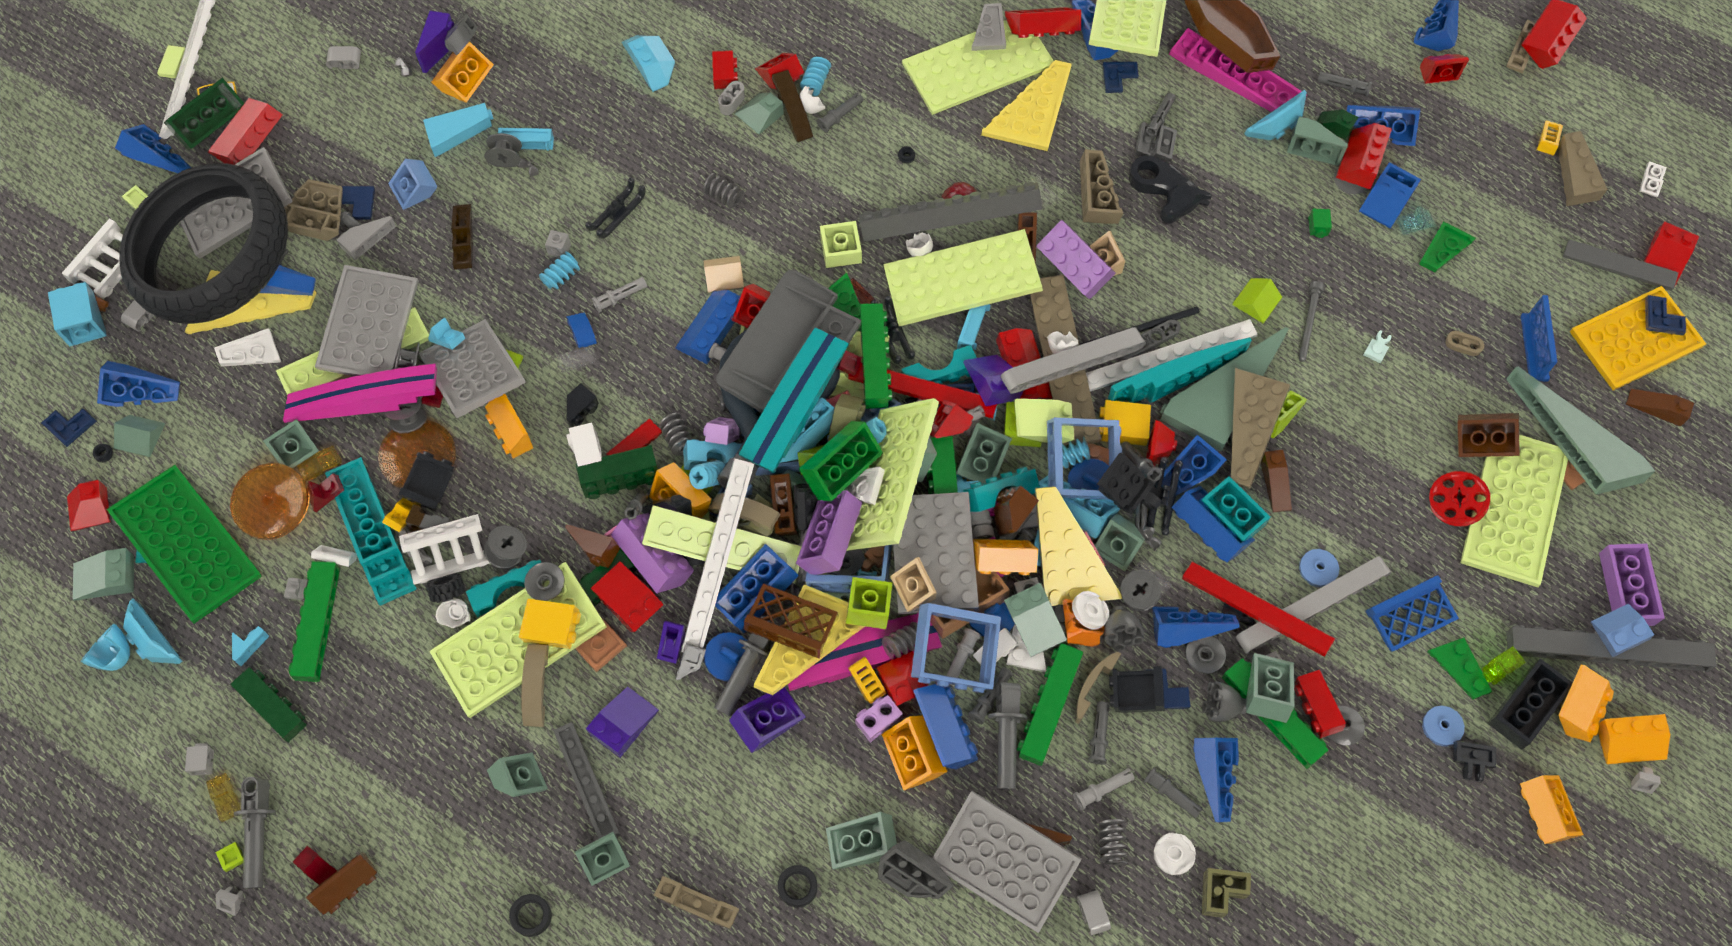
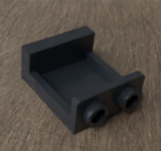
(427, 481)
(1137, 690)

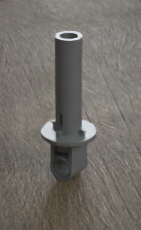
(755, 650)
(1007, 716)
(254, 810)

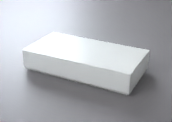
(335, 555)

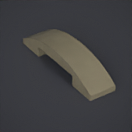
(1519, 56)
(758, 513)
(1106, 666)
(533, 685)
(696, 903)

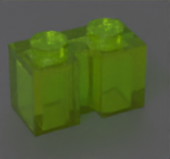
(1503, 666)

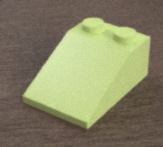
(1033, 418)

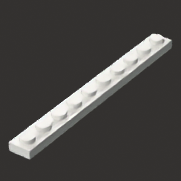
(189, 59)
(1122, 370)
(718, 553)

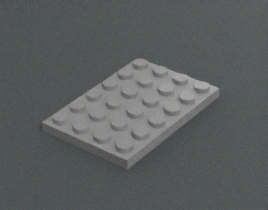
(230, 216)
(366, 322)
(473, 370)
(941, 536)
(1005, 861)

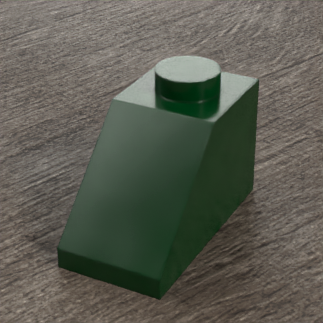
(1338, 122)

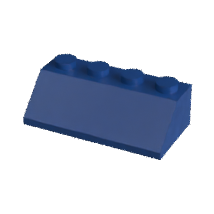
(709, 325)
(1208, 525)
(741, 592)
(946, 726)

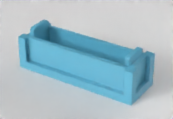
(531, 137)
(972, 326)

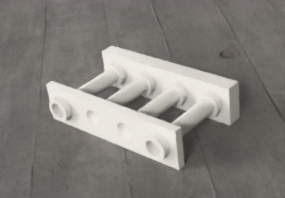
(88, 256)
(432, 536)

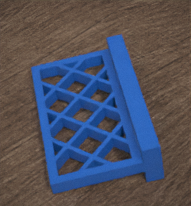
(1539, 340)
(1405, 597)

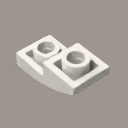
(1652, 179)
(1005, 645)

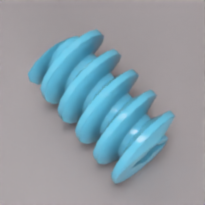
(815, 74)
(559, 270)
(1075, 452)
(705, 474)

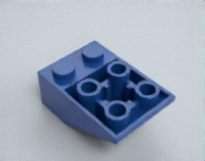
(1389, 195)

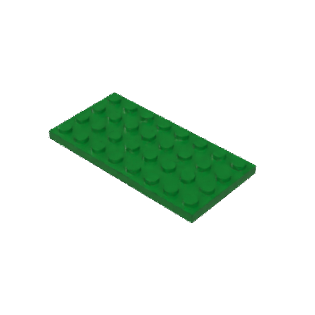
(184, 543)

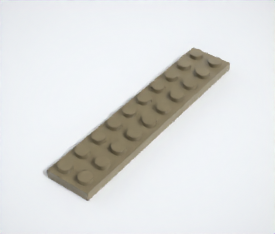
(1053, 314)

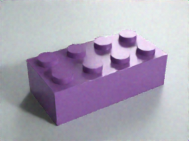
(1076, 259)
(829, 534)
(659, 567)
(1632, 580)

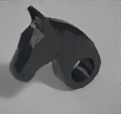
(1170, 181)

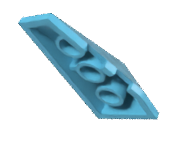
(1089, 513)

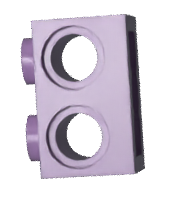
(721, 431)
(882, 722)

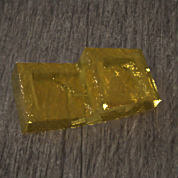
(318, 463)
(223, 796)

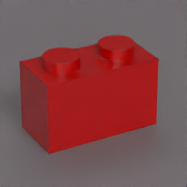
(724, 68)

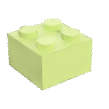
(840, 244)

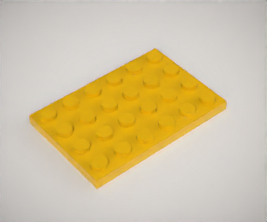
(1623, 346)

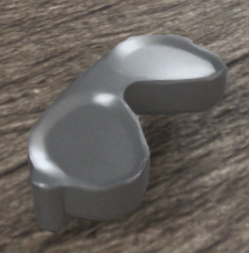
(405, 71)
(532, 169)
(1152, 541)

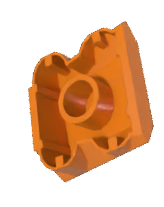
(1076, 631)

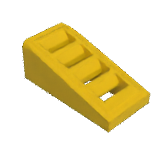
(1548, 146)
(872, 691)

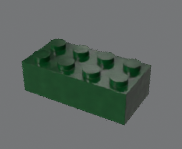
(204, 114)
(618, 472)

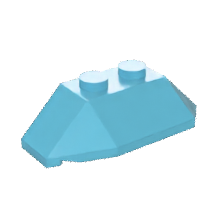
(651, 59)
(1279, 120)
(814, 429)
(147, 636)

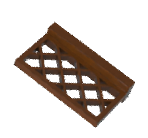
(786, 636)

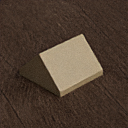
(1109, 251)
(723, 274)
(914, 585)

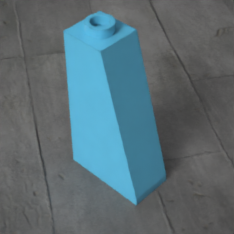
(456, 127)

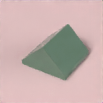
(137, 435)
(602, 858)

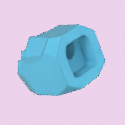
(877, 428)

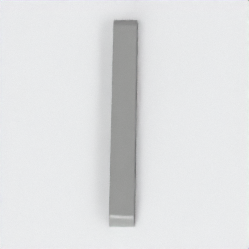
(1072, 360)
(1318, 601)

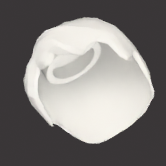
(811, 104)
(919, 245)
(1060, 342)
(450, 610)

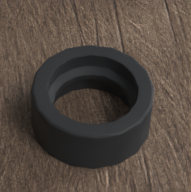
(797, 869)
(519, 903)

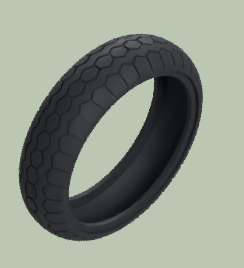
(167, 207)

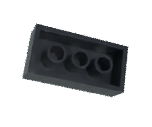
(1530, 704)

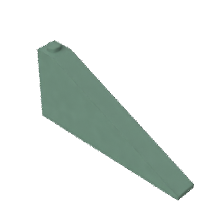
(1209, 404)
(1594, 452)

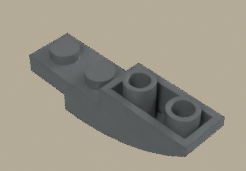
(460, 34)

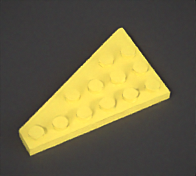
(1034, 111)
(259, 307)
(1066, 554)
(786, 663)

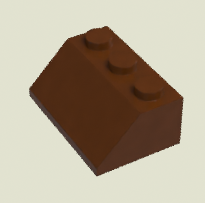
(1488, 435)
(1012, 509)
(342, 884)

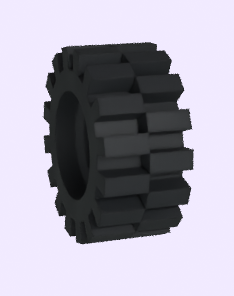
(445, 588)

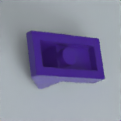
(671, 642)

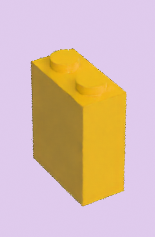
(1132, 418)
(549, 623)

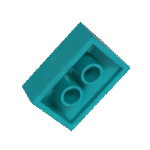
(1236, 509)

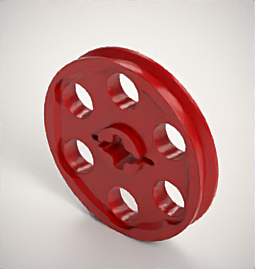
(1467, 495)

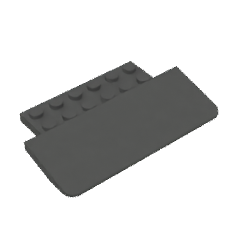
(778, 335)

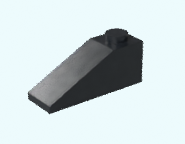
(674, 503)

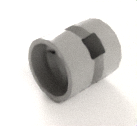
(981, 525)

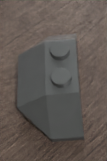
(913, 872)

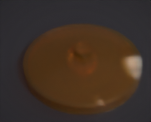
(399, 450)
(269, 501)

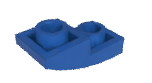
(581, 330)

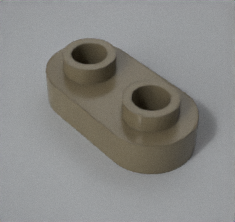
(1464, 342)

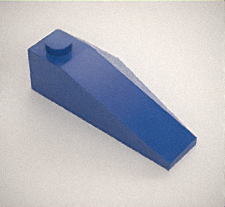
(1087, 14)
(289, 282)
(127, 383)

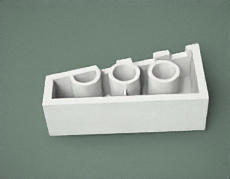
(585, 444)

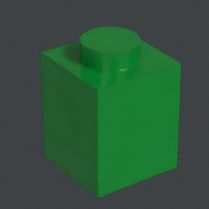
(1320, 222)

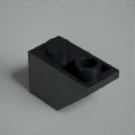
(580, 401)

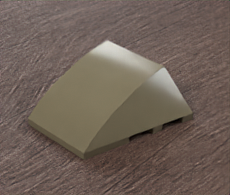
(315, 210)

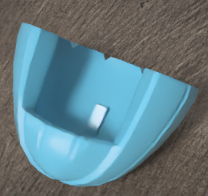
(109, 651)

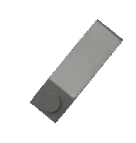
(363, 237)

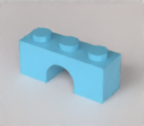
(698, 452)

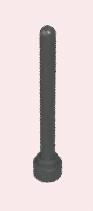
(1316, 289)

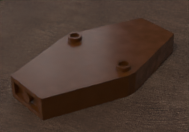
(1235, 32)

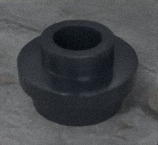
(906, 150)
(99, 449)

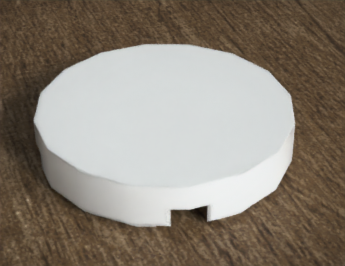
(1090, 610)
(1168, 853)

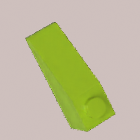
(1291, 406)

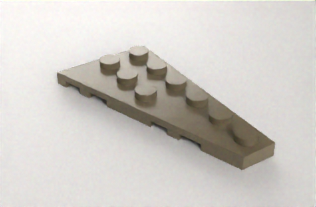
(1255, 414)

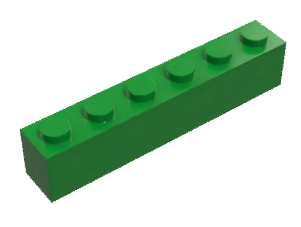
(874, 356)
(314, 622)
(1050, 705)
(1294, 734)

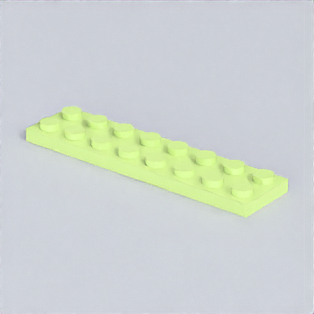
(304, 375)
(693, 535)

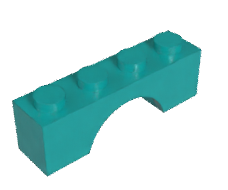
(950, 373)
(984, 495)
(485, 596)

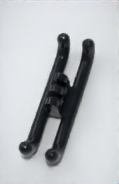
(617, 210)
(895, 333)
(1167, 495)

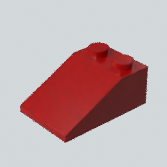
(1671, 248)
(626, 597)

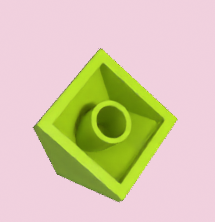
(1258, 298)

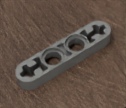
(1151, 343)

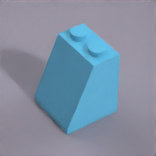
(76, 314)

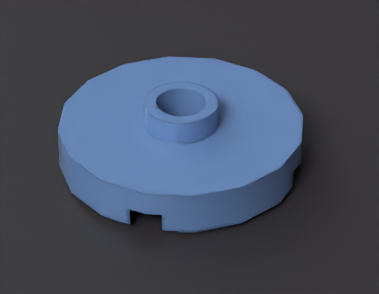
(1314, 575)
(1436, 732)

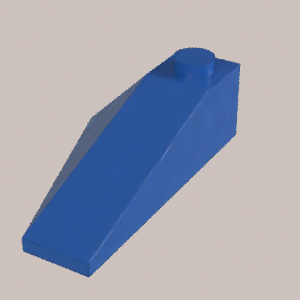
(1441, 28)
(1402, 120)
(143, 145)
(1199, 463)
(1179, 627)
(1215, 763)

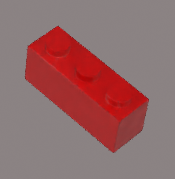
(1319, 704)

